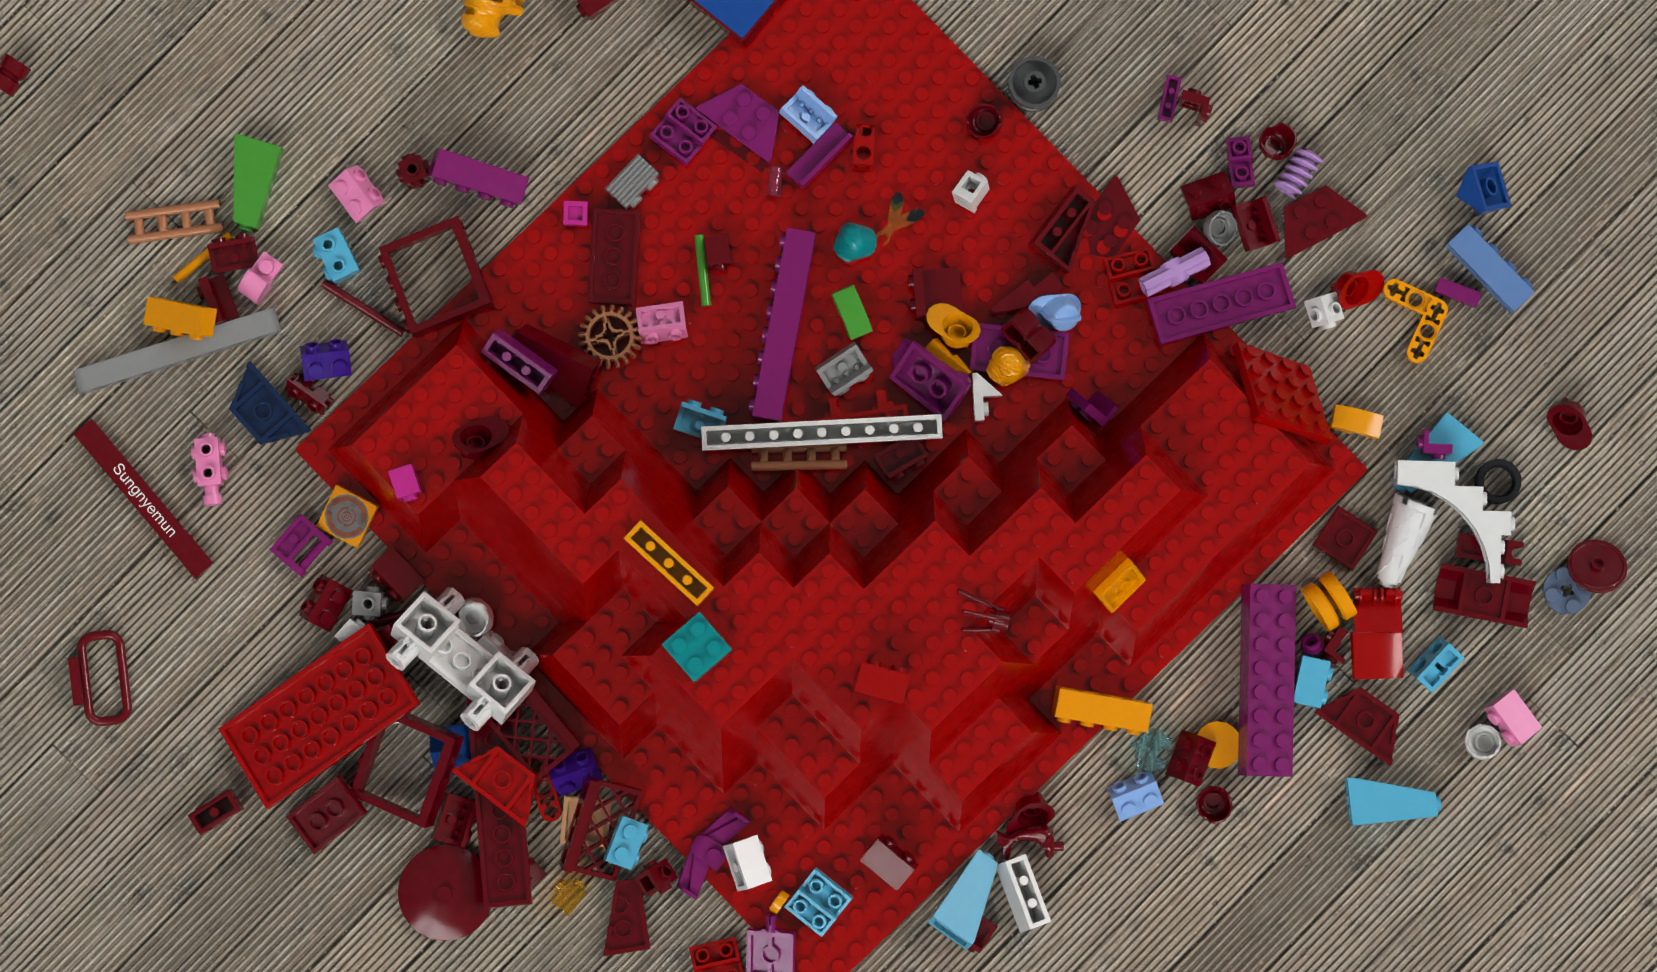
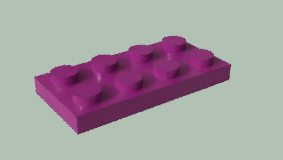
(1049, 366)

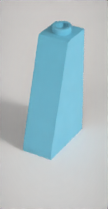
(1445, 431)
(1382, 802)
(965, 902)

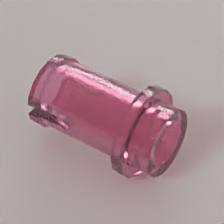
(774, 180)

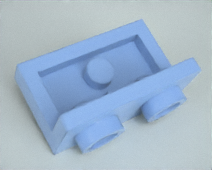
(808, 114)
(1135, 795)

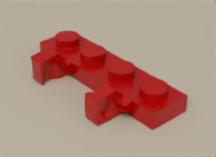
(882, 409)

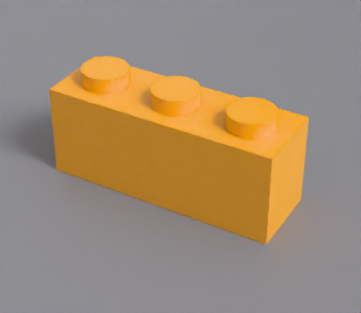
(179, 318)

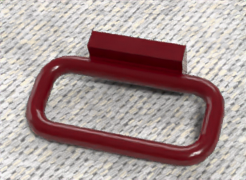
(81, 680)

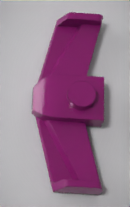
(708, 850)

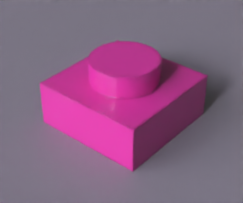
(575, 213)

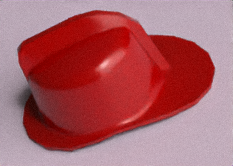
(1358, 288)

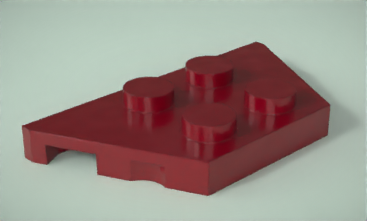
(1113, 201)
(1316, 219)
(1364, 721)

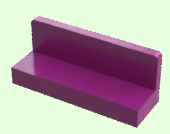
(819, 155)

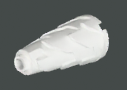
(1404, 535)

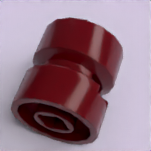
(11, 73)

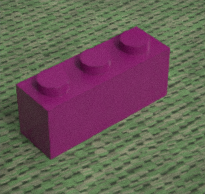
(519, 361)

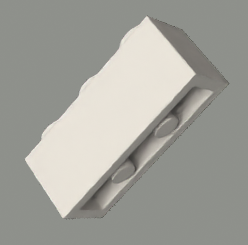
(1023, 893)

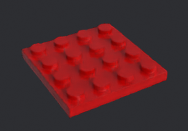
(1281, 393)

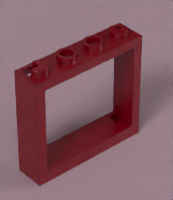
(484, 303)
(437, 785)

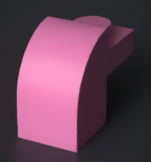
(258, 280)

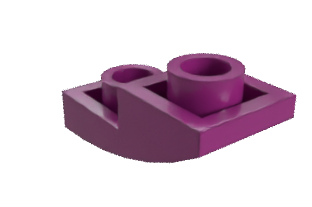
(1240, 162)

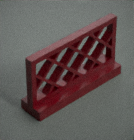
(554, 725)
(581, 821)

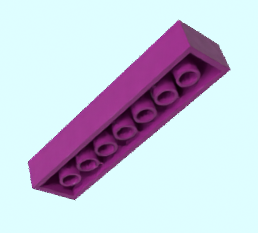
(783, 327)
(1267, 680)

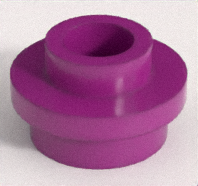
(1312, 644)

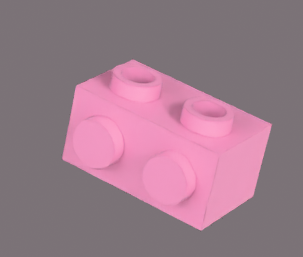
(1512, 718)

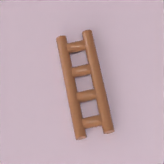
(186, 230)
(810, 463)

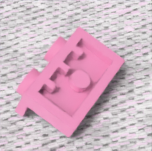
(661, 322)

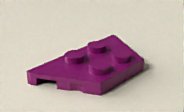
(745, 119)

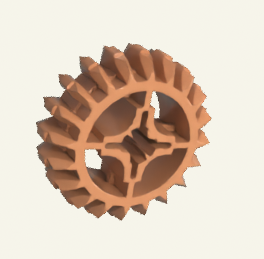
(621, 334)

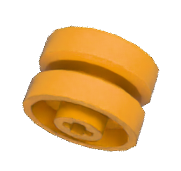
(1330, 600)

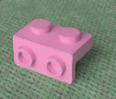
(356, 193)

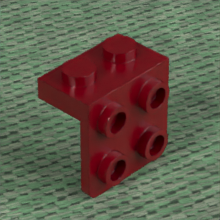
(933, 288)

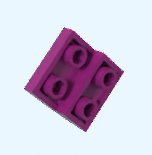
(683, 132)

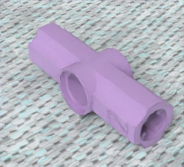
(1174, 272)

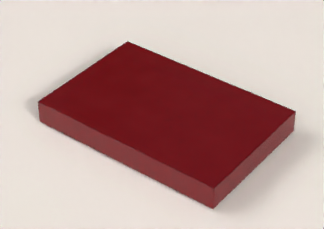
(327, 814)

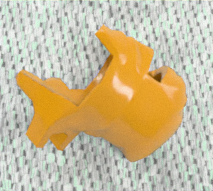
(484, 16)

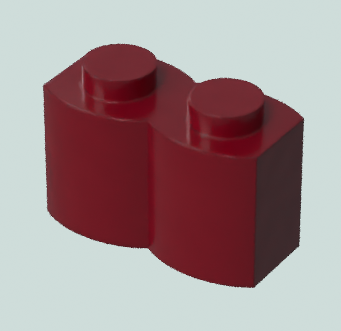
(1028, 335)

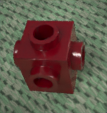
(416, 179)
(660, 874)

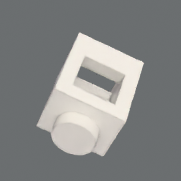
(968, 183)

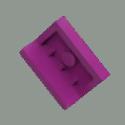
(1096, 407)

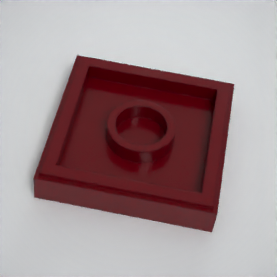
(1344, 538)

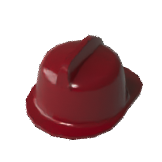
(1570, 424)
(480, 436)
(1029, 812)

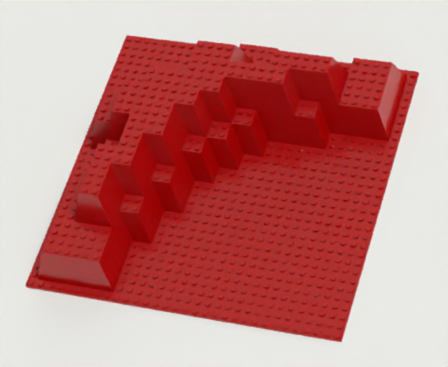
(841, 560)

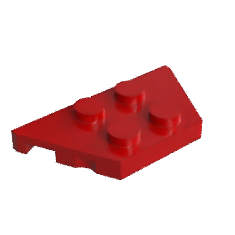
(501, 781)

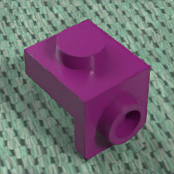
(1437, 451)

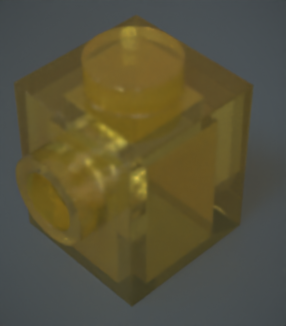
(569, 895)

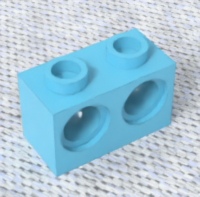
(1436, 664)

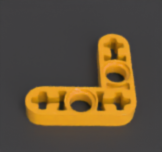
(1424, 310)

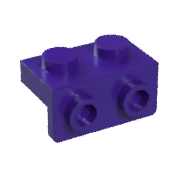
(325, 360)
(571, 772)

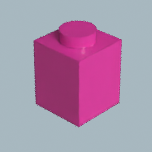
(405, 483)

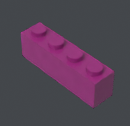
(477, 177)

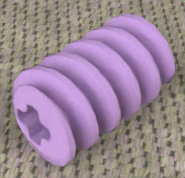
(1297, 172)

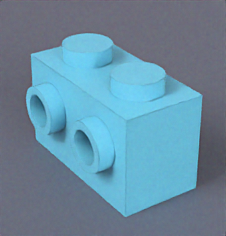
(336, 256)

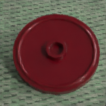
(1597, 566)

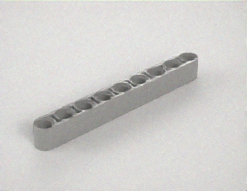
(176, 352)

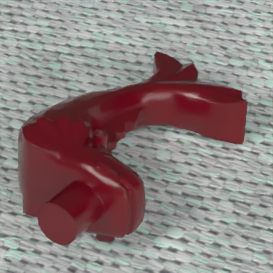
(1038, 833)

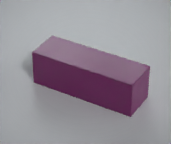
(1169, 98)
(1457, 292)

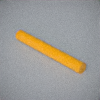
(196, 262)

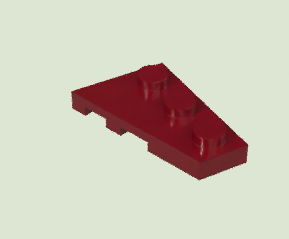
(627, 920)

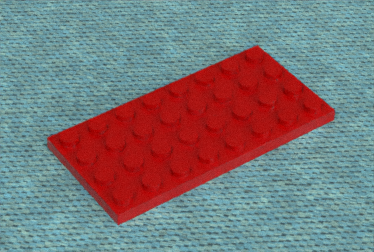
(319, 716)

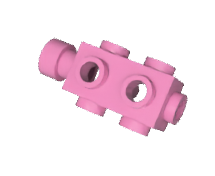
(211, 461)

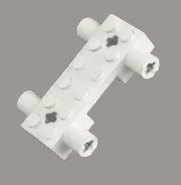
(462, 659)

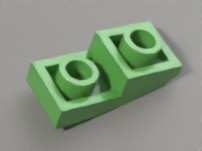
(852, 312)

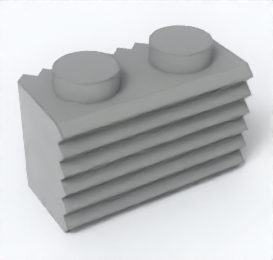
(633, 182)

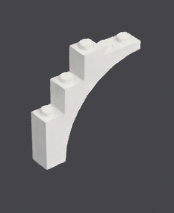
(1468, 501)

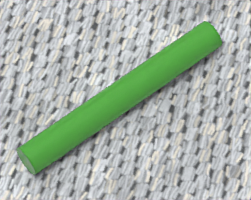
(702, 270)

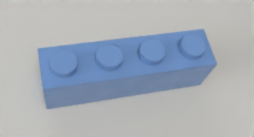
(1489, 268)

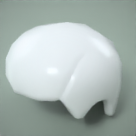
(1482, 741)

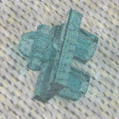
(1148, 750)

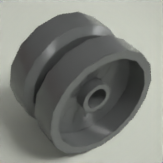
(1034, 70)

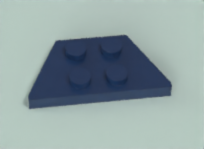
(264, 409)

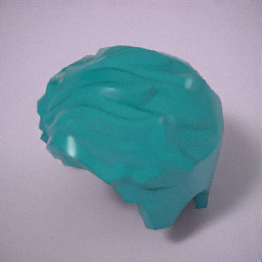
(854, 242)

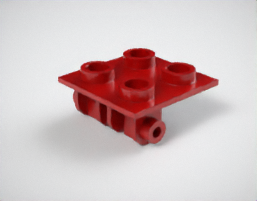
(1378, 610)

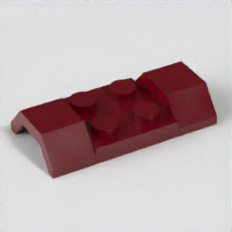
(1468, 595)

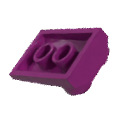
(928, 378)

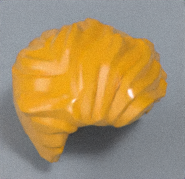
(1007, 366)

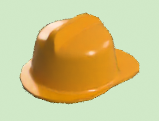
(953, 325)

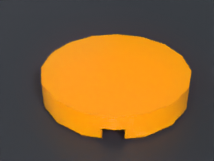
(1226, 741)

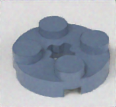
(1554, 595)

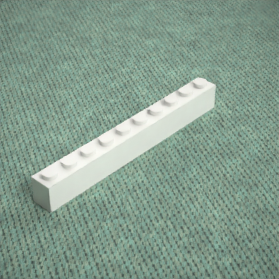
(821, 432)

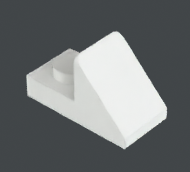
(982, 389)

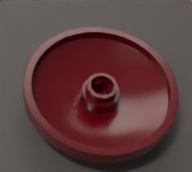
(443, 892)

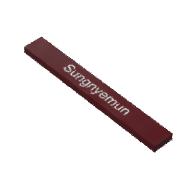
(143, 498)

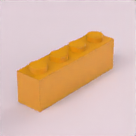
(669, 563)
(1101, 709)

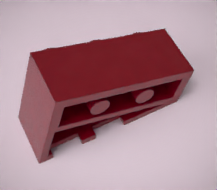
(1063, 229)

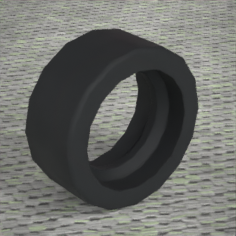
(1510, 468)

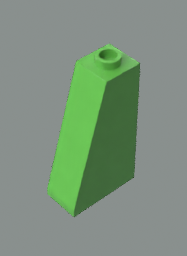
(254, 177)

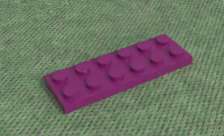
(1221, 303)

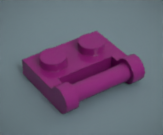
(295, 539)

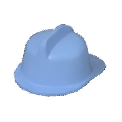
(1057, 311)

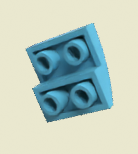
(818, 901)

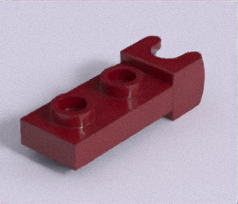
(1469, 548)

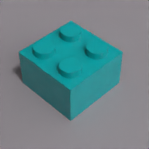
(697, 647)

